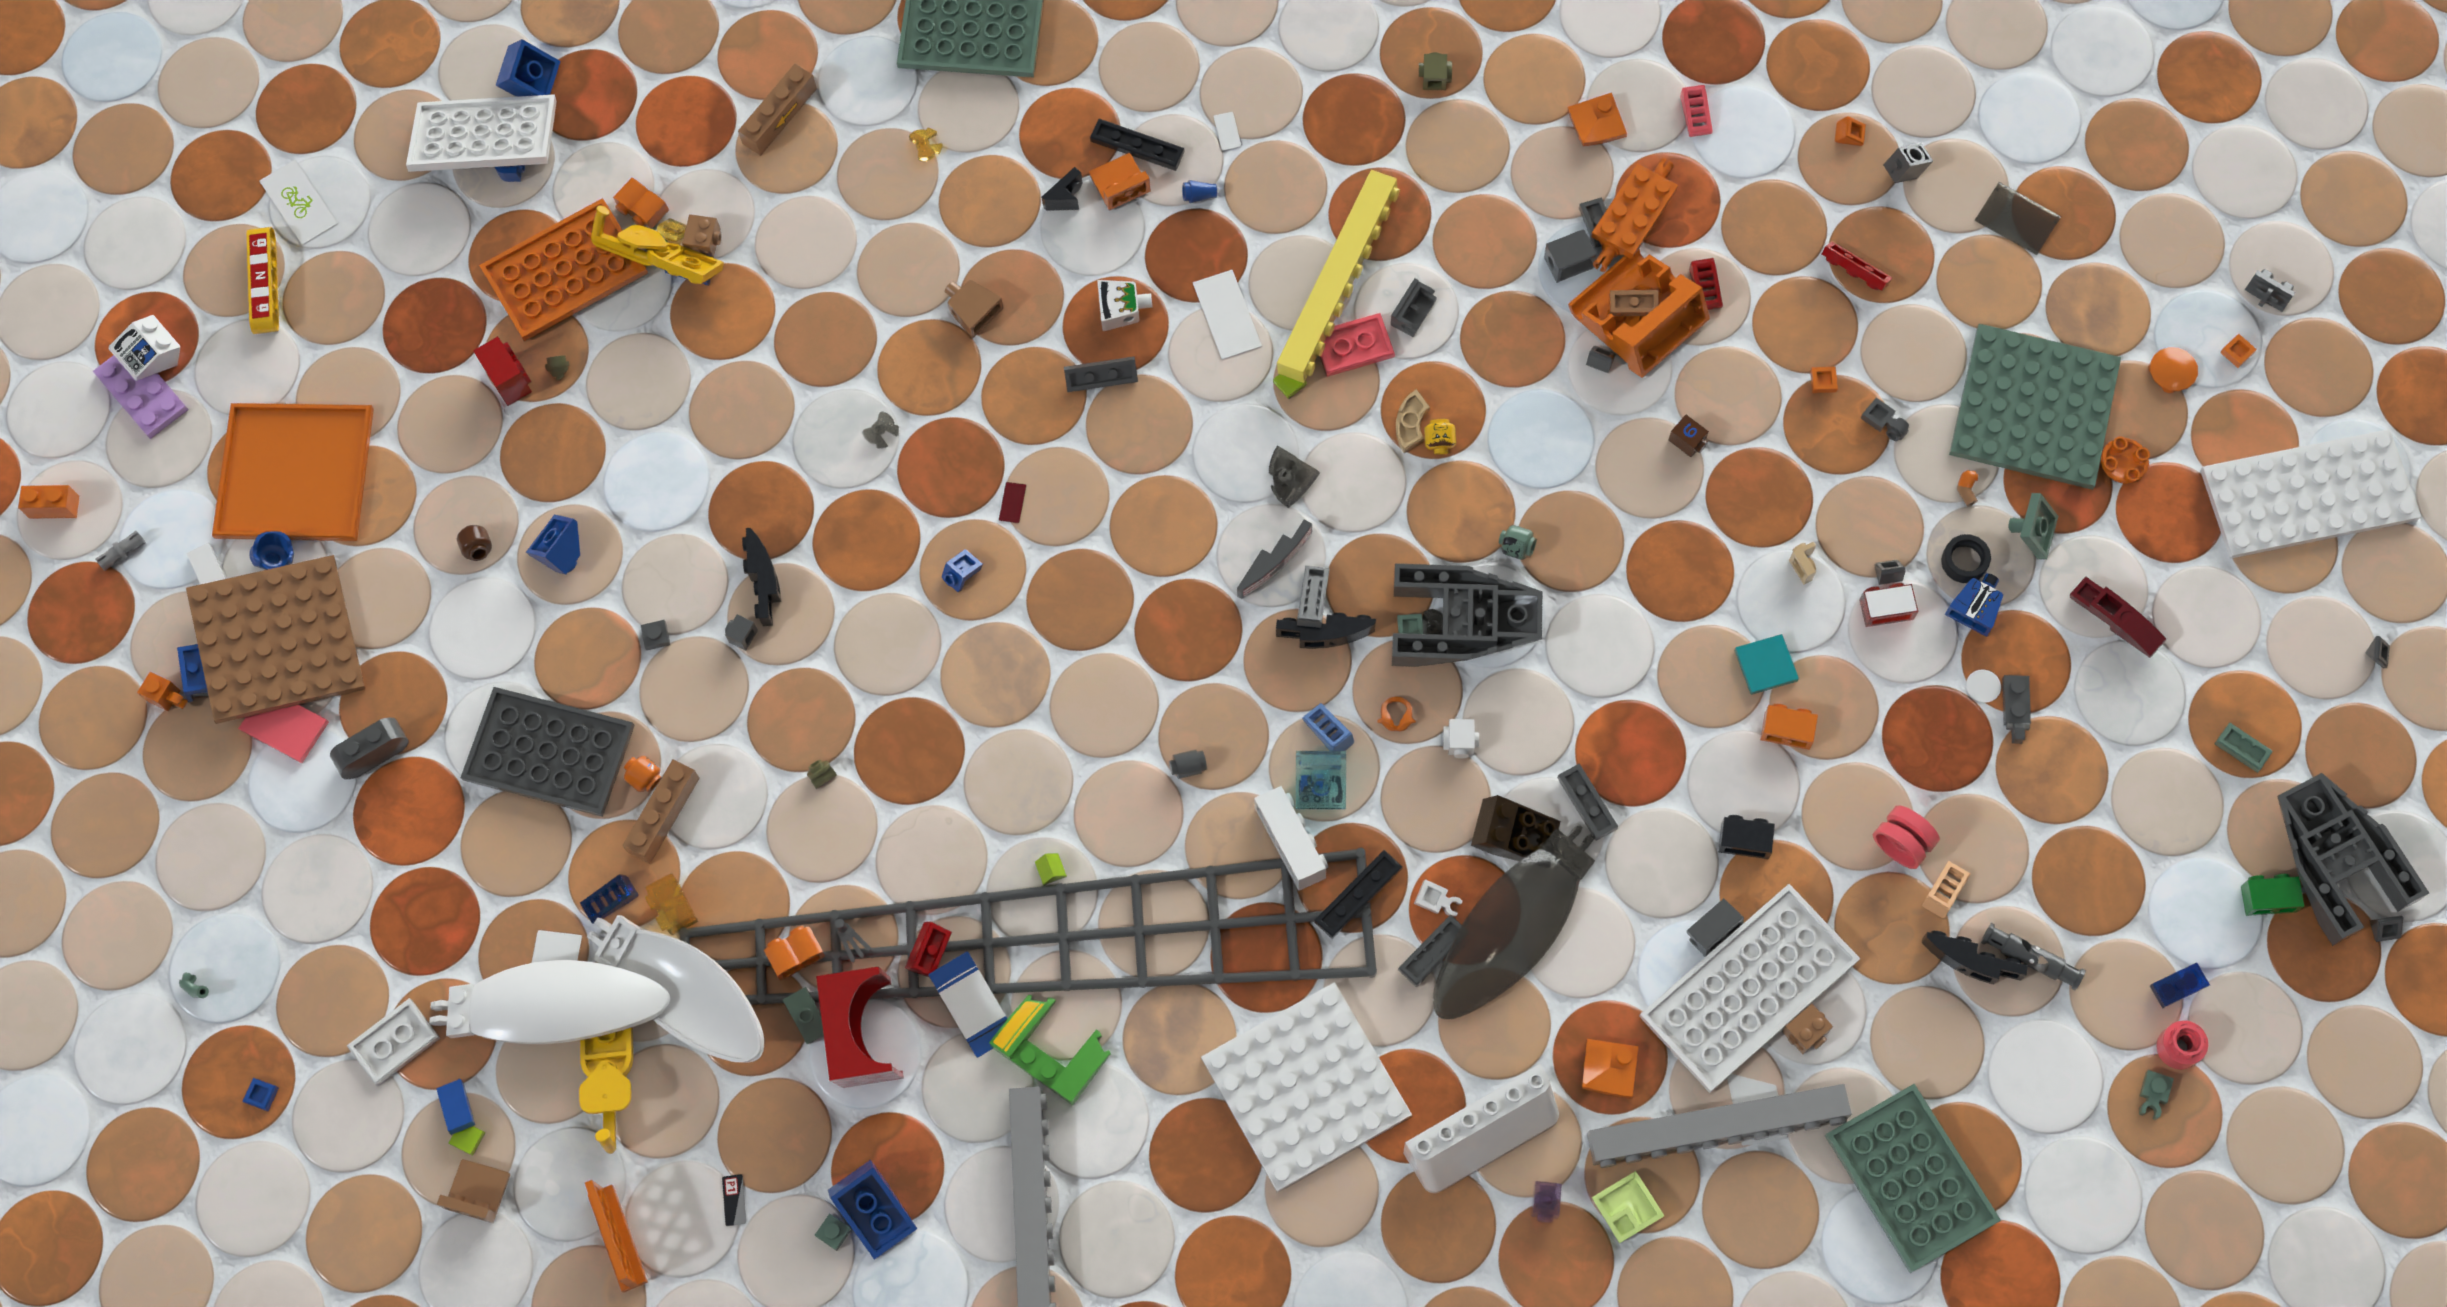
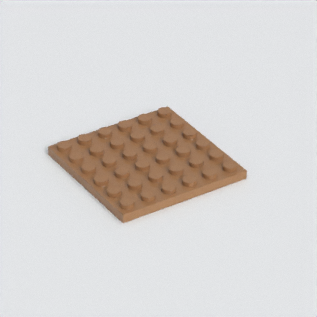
(274, 639)

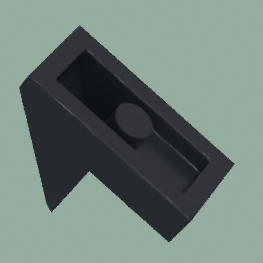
(1060, 195)

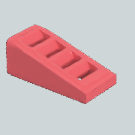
(1694, 96)

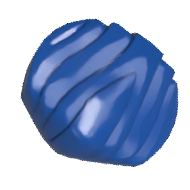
(271, 550)

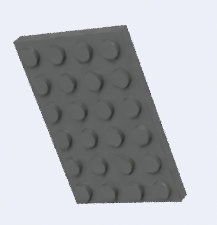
(547, 751)

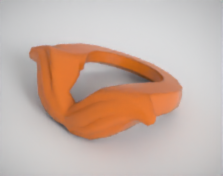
(1386, 719)

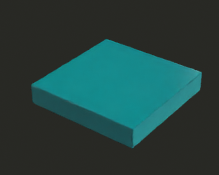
(1766, 664)

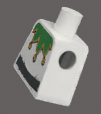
(1120, 303)

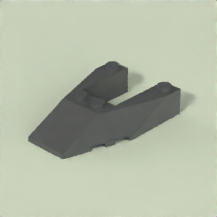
(1478, 614)
(2335, 840)

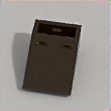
(1511, 828)

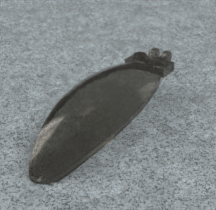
(1512, 925)

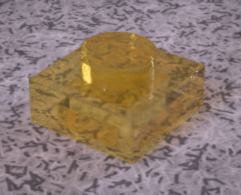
(672, 230)

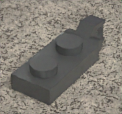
(2016, 706)

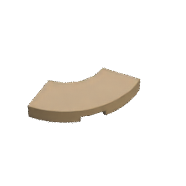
(1409, 420)

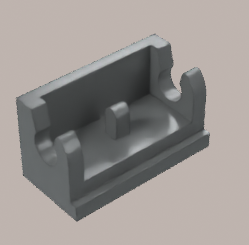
(1413, 308)
(1715, 927)

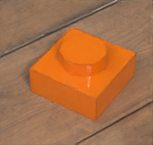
(2238, 350)
(1823, 379)

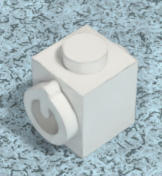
(1460, 738)

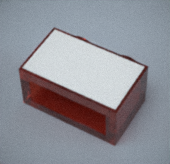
(1888, 604)

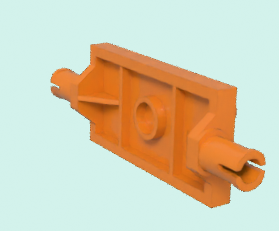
(1633, 212)

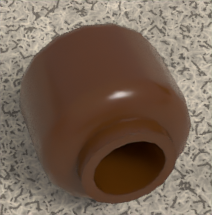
(474, 542)

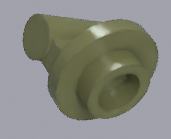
(820, 773)

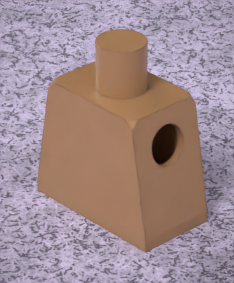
(972, 305)

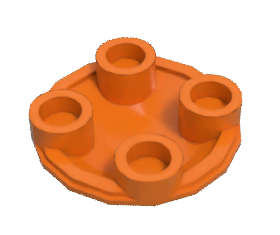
(2173, 369)
(2125, 460)

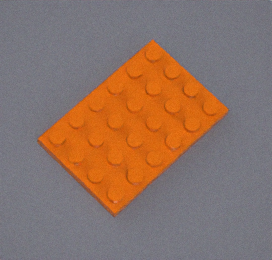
(558, 272)

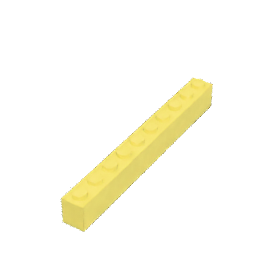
(1337, 276)

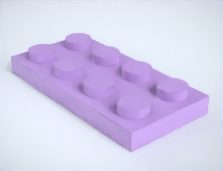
(146, 400)

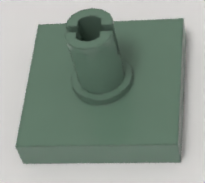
(2037, 526)

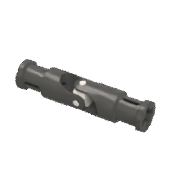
(2020, 949)

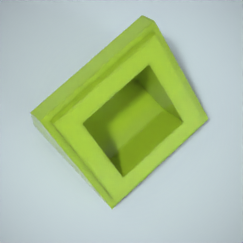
(1050, 868)

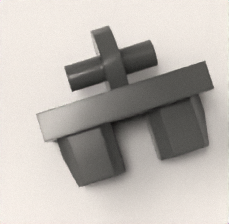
(2269, 290)

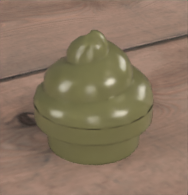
(557, 366)

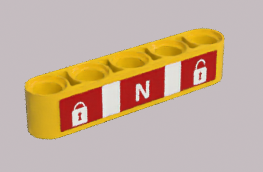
(262, 280)

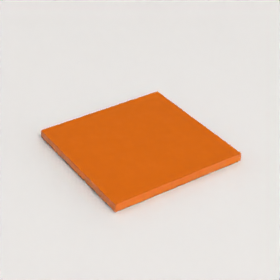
(293, 471)

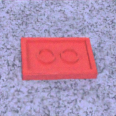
(1356, 345)
(286, 730)

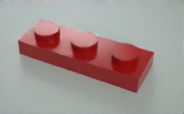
(1856, 267)

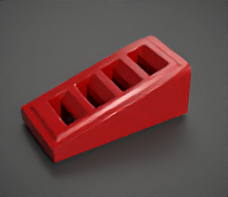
(1707, 269)

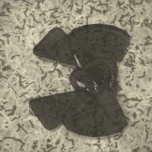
(883, 423)
(1434, 621)

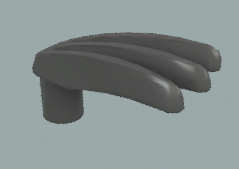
(846, 934)

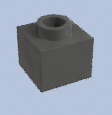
(740, 632)

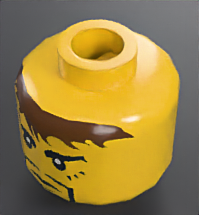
(1440, 436)

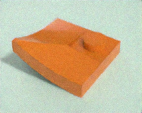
(1597, 120)
(1609, 1068)

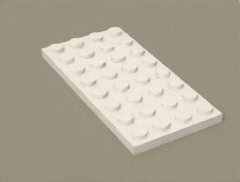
(2310, 493)
(1749, 988)

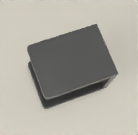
(1569, 255)

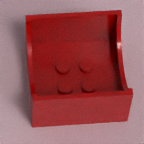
(842, 1007)

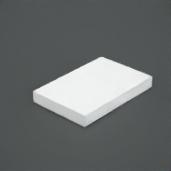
(393, 1042)

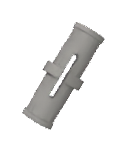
(120, 550)

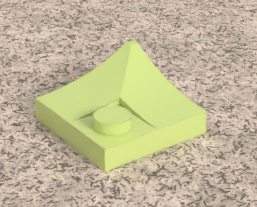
(1627, 1207)

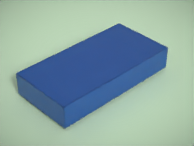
(455, 1106)

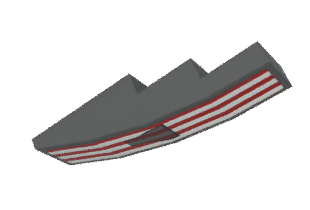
(1268, 565)

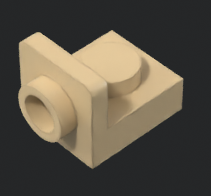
(1801, 563)

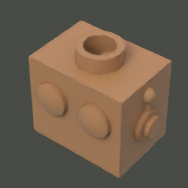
(702, 234)
(1808, 1029)

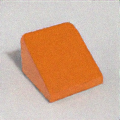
(1850, 131)

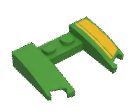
(1064, 1081)

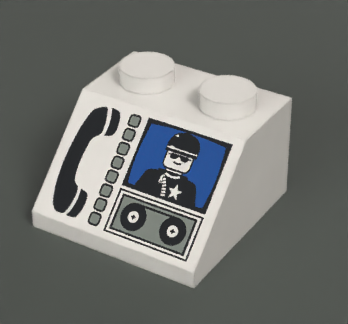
(145, 348)

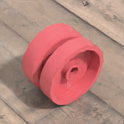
(1906, 837)

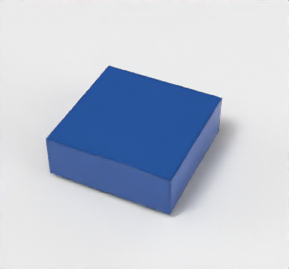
(260, 1094)

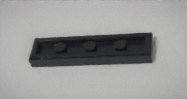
(1137, 144)
(1358, 894)

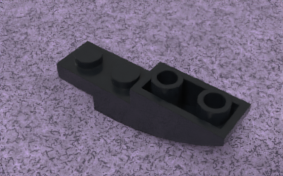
(763, 574)
(1336, 632)
(1962, 956)

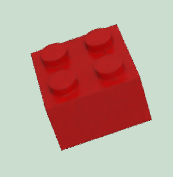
(504, 370)

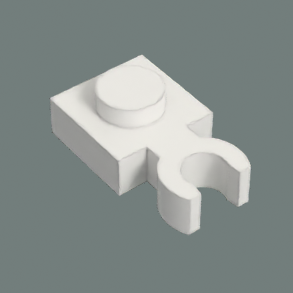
(1434, 898)

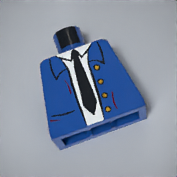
(1977, 604)

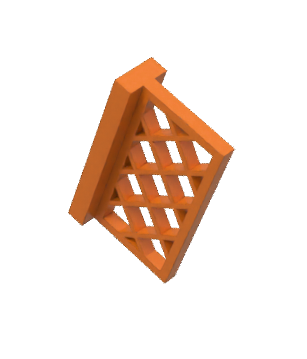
(616, 1236)

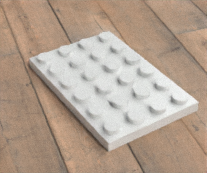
(481, 133)

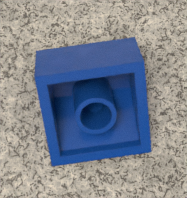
(527, 70)

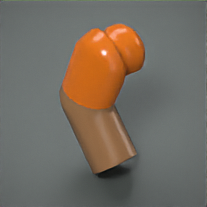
(1965, 486)

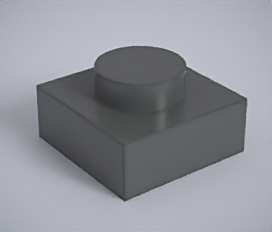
(655, 635)

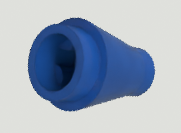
(1197, 191)

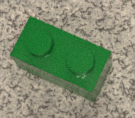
(2272, 895)

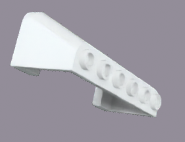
(1483, 1131)

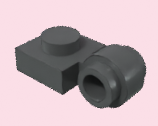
(1880, 415)

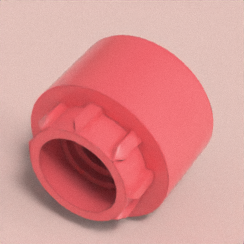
(2194, 1038)

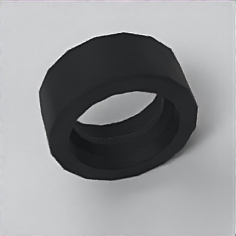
(1972, 542)

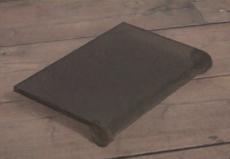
(2017, 218)

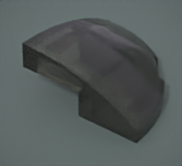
(1290, 476)

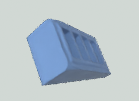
(1338, 741)

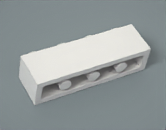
(1290, 837)

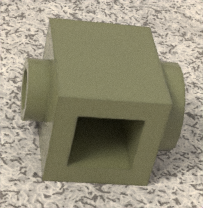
(1435, 71)

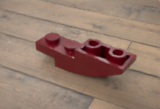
(2119, 615)

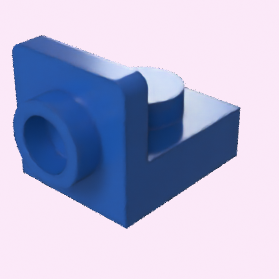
(960, 569)

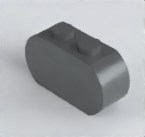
(369, 748)

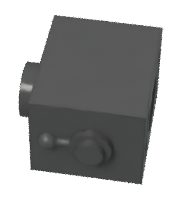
(1908, 162)

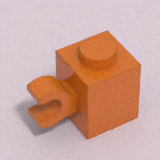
(161, 692)

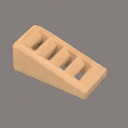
(1939, 903)

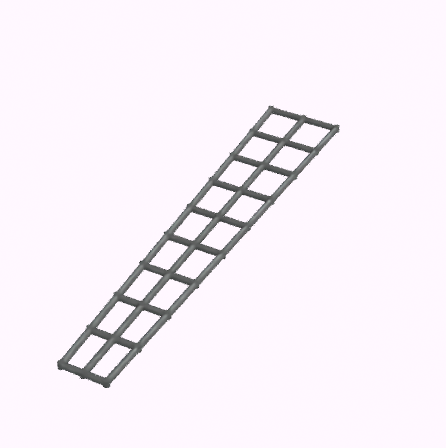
(1063, 937)

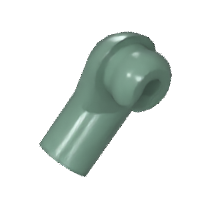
(193, 990)

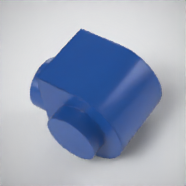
(510, 173)

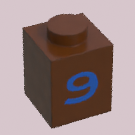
(1689, 436)

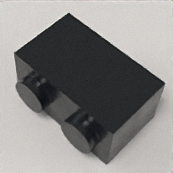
(1746, 837)

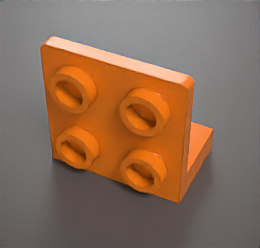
(1120, 181)

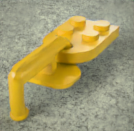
(664, 255)
(606, 1090)

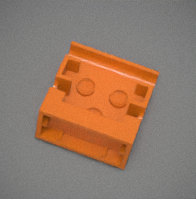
(1648, 338)

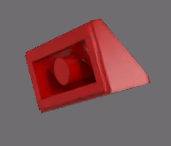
(928, 949)

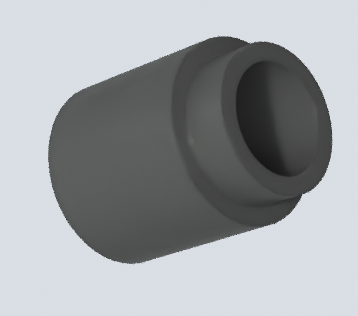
(1188, 764)

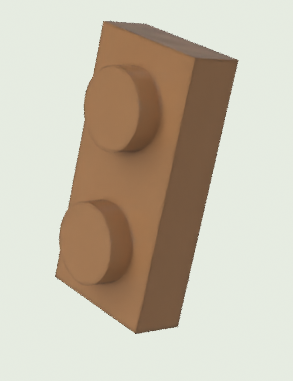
(1633, 302)

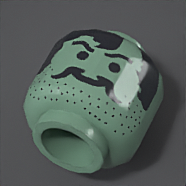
(1517, 542)

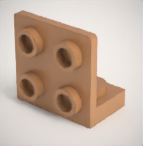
(476, 1191)

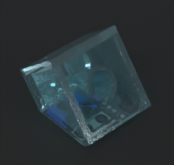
(1320, 779)

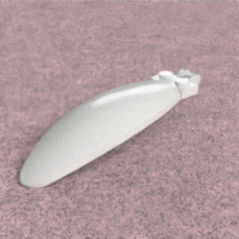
(705, 1001)
(551, 1003)

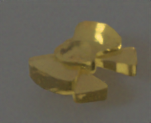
(921, 139)

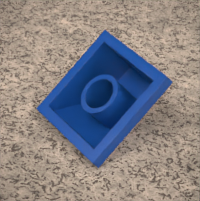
(557, 545)

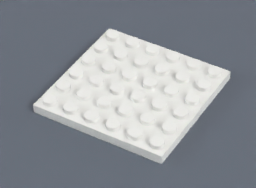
(1306, 1087)

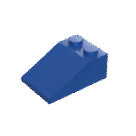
(872, 1209)

